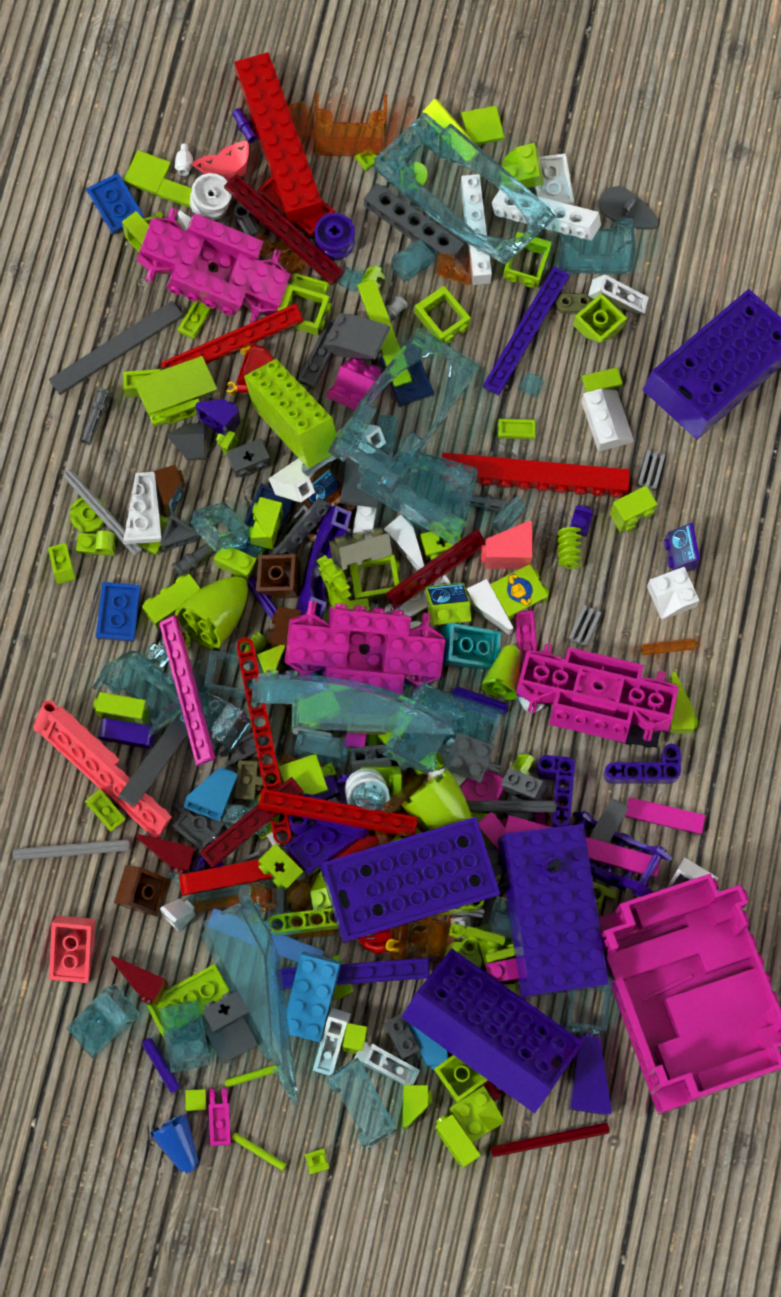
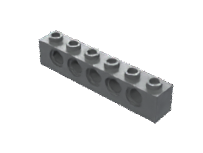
(380, 194)

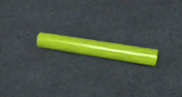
(249, 1076)
(258, 1151)

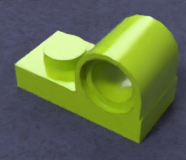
(97, 544)
(61, 563)
(104, 810)

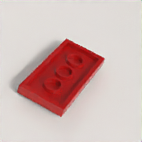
(307, 225)

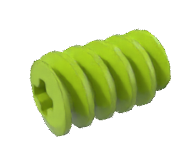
(568, 549)

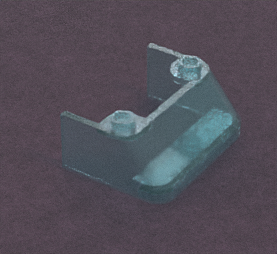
(145, 682)
(363, 1104)

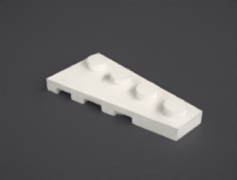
(143, 515)

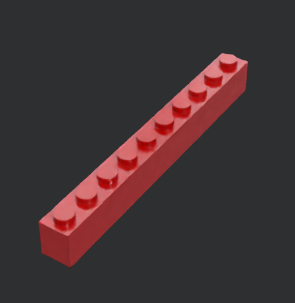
(546, 475)

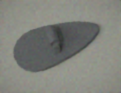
(621, 203)

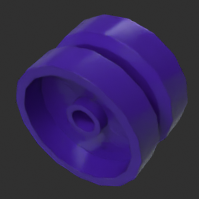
(335, 235)

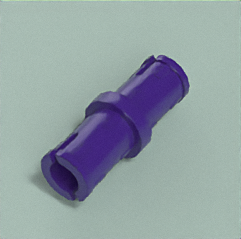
(244, 125)

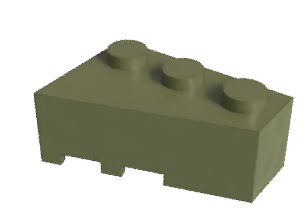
(360, 547)

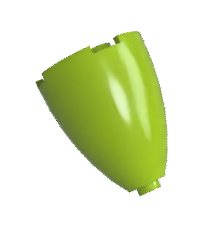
(214, 611)
(438, 803)

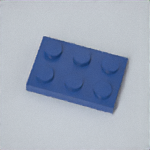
(113, 202)
(118, 611)

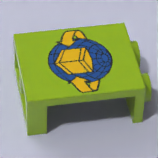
(519, 590)

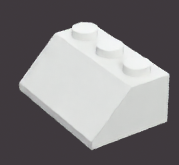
(606, 419)

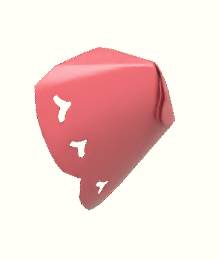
(226, 165)

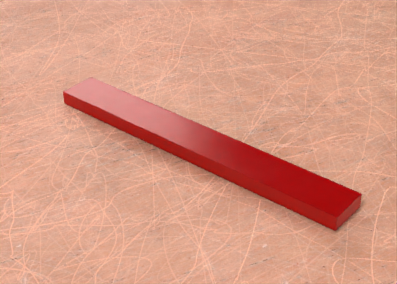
(240, 337)
(337, 813)

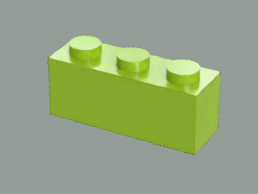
(169, 599)

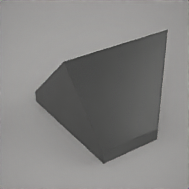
(190, 440)
(177, 534)

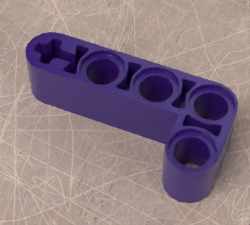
(642, 767)
(562, 778)
(298, 829)

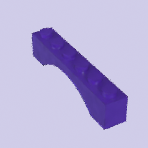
(332, 524)

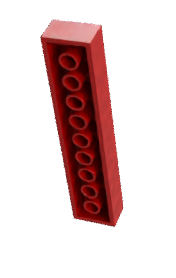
(278, 137)

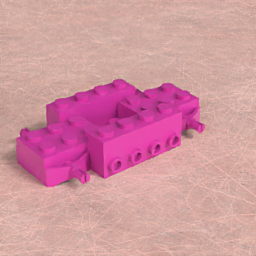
(205, 242)
(392, 653)
(597, 693)

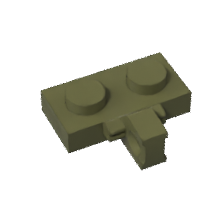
(248, 781)

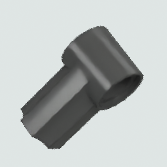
(246, 222)
(282, 906)

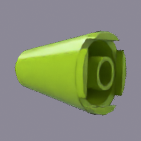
(504, 674)

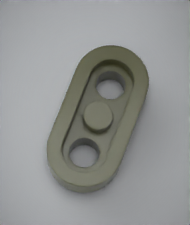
(574, 303)

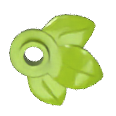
(460, 947)

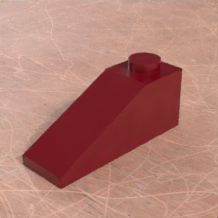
(174, 855)
(144, 983)

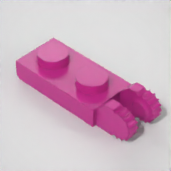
(219, 1120)

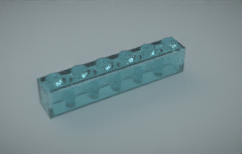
(415, 508)

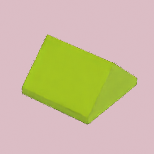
(272, 659)

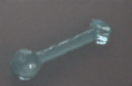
(171, 875)

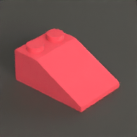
(71, 948)

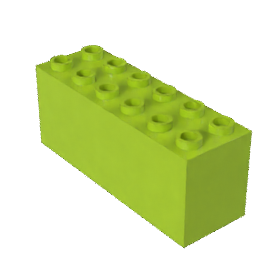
(291, 412)

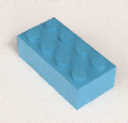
(312, 995)

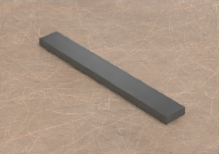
(115, 347)

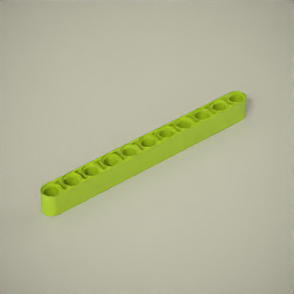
(328, 923)

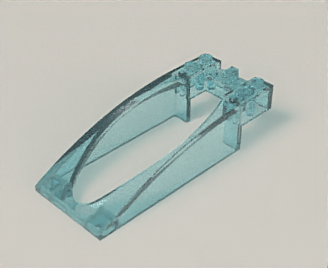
(459, 149)
(370, 458)
(347, 705)

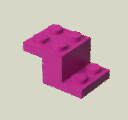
(353, 382)

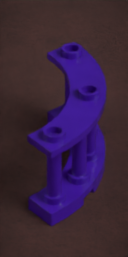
(606, 874)

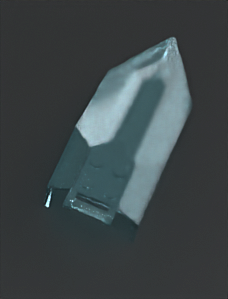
(251, 965)

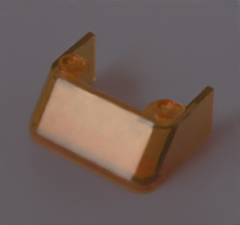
(349, 138)

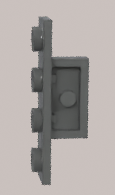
(301, 525)

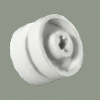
(209, 196)
(365, 775)

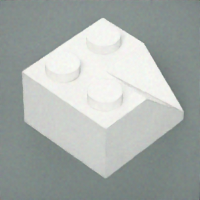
(673, 593)

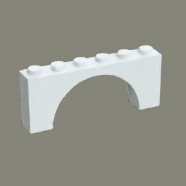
(294, 480)

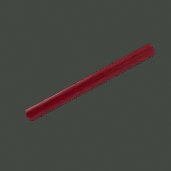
(549, 1140)

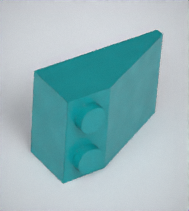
(470, 646)

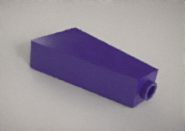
(589, 1079)

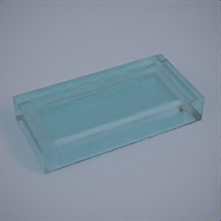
(509, 515)

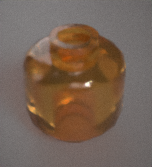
(299, 895)

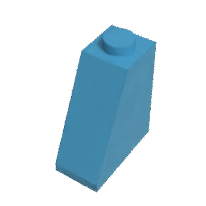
(212, 794)
(431, 1052)

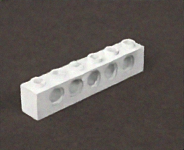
(475, 218)
(569, 219)

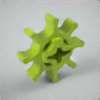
(333, 577)

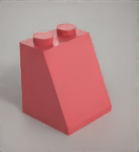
(509, 548)

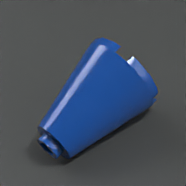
(177, 1143)

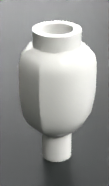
(183, 161)

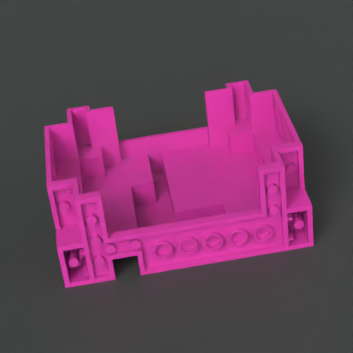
(710, 1028)

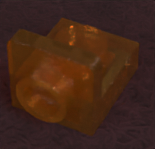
(259, 895)

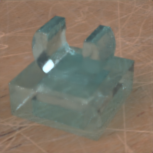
(351, 279)
(158, 654)

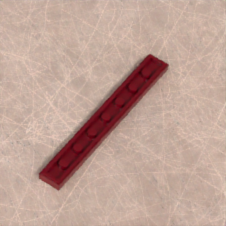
(283, 229)

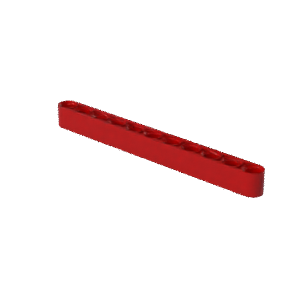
(262, 732)
(248, 871)

